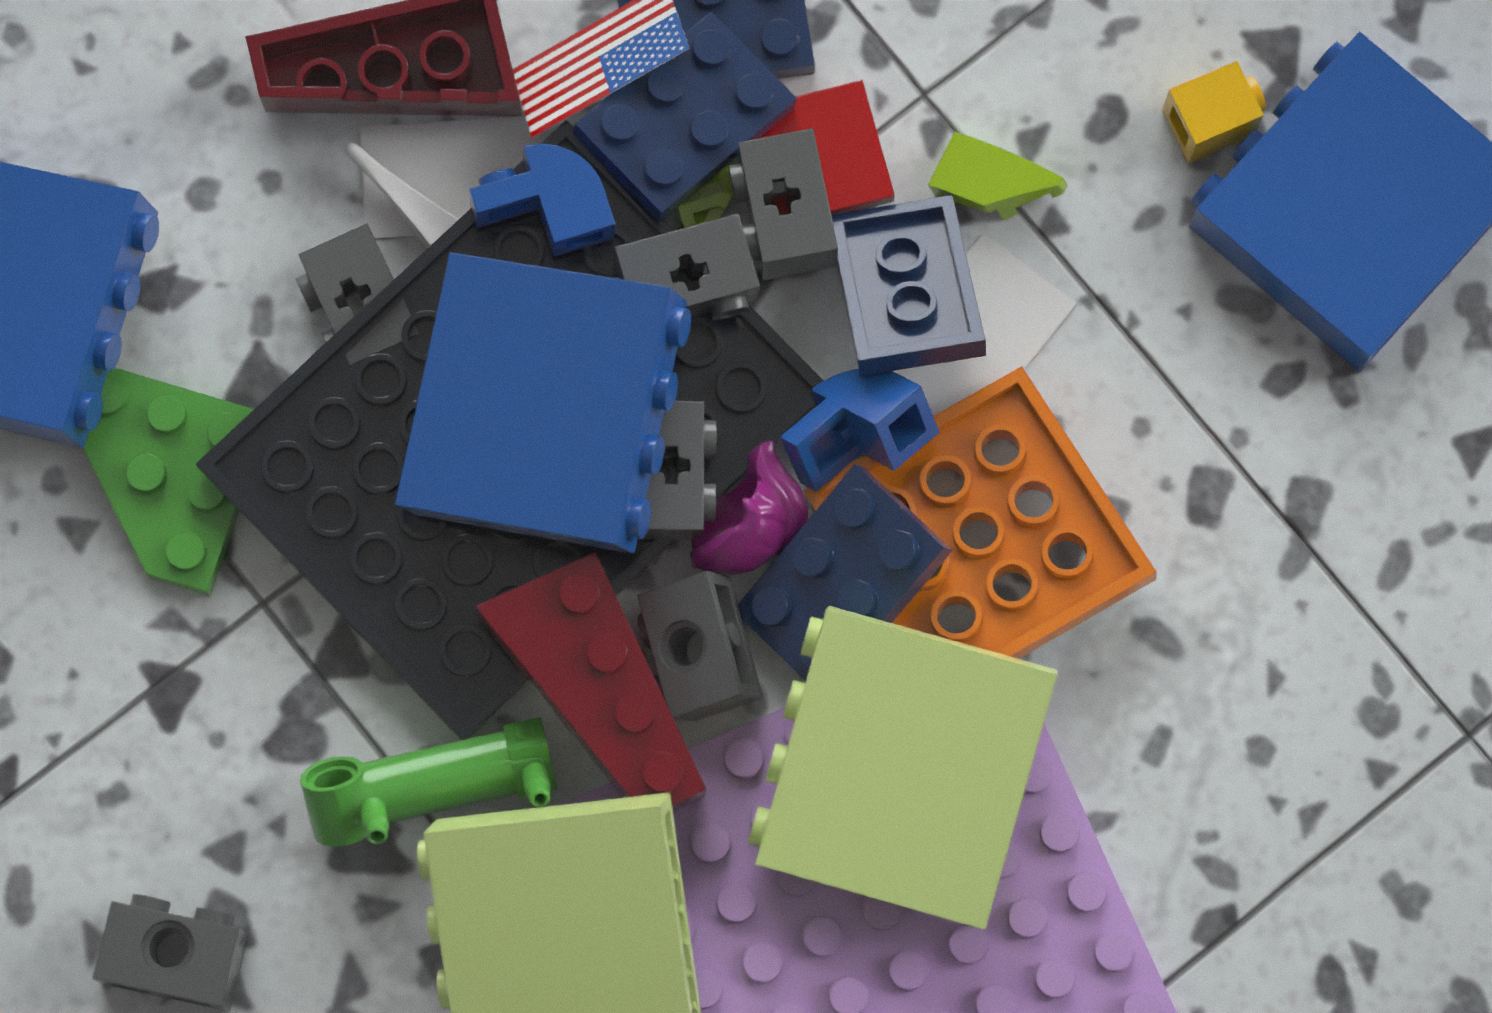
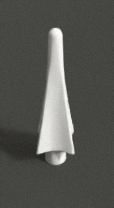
(420, 213)

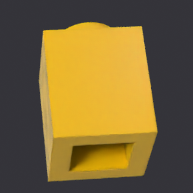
(1214, 111)

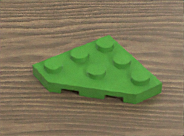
(148, 469)

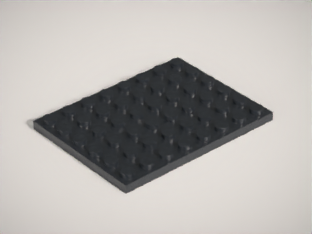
(330, 446)

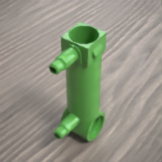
(360, 799)

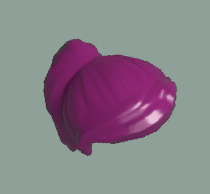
(753, 518)

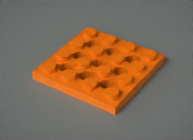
(1079, 514)

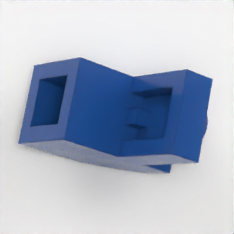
(556, 185)
(856, 415)

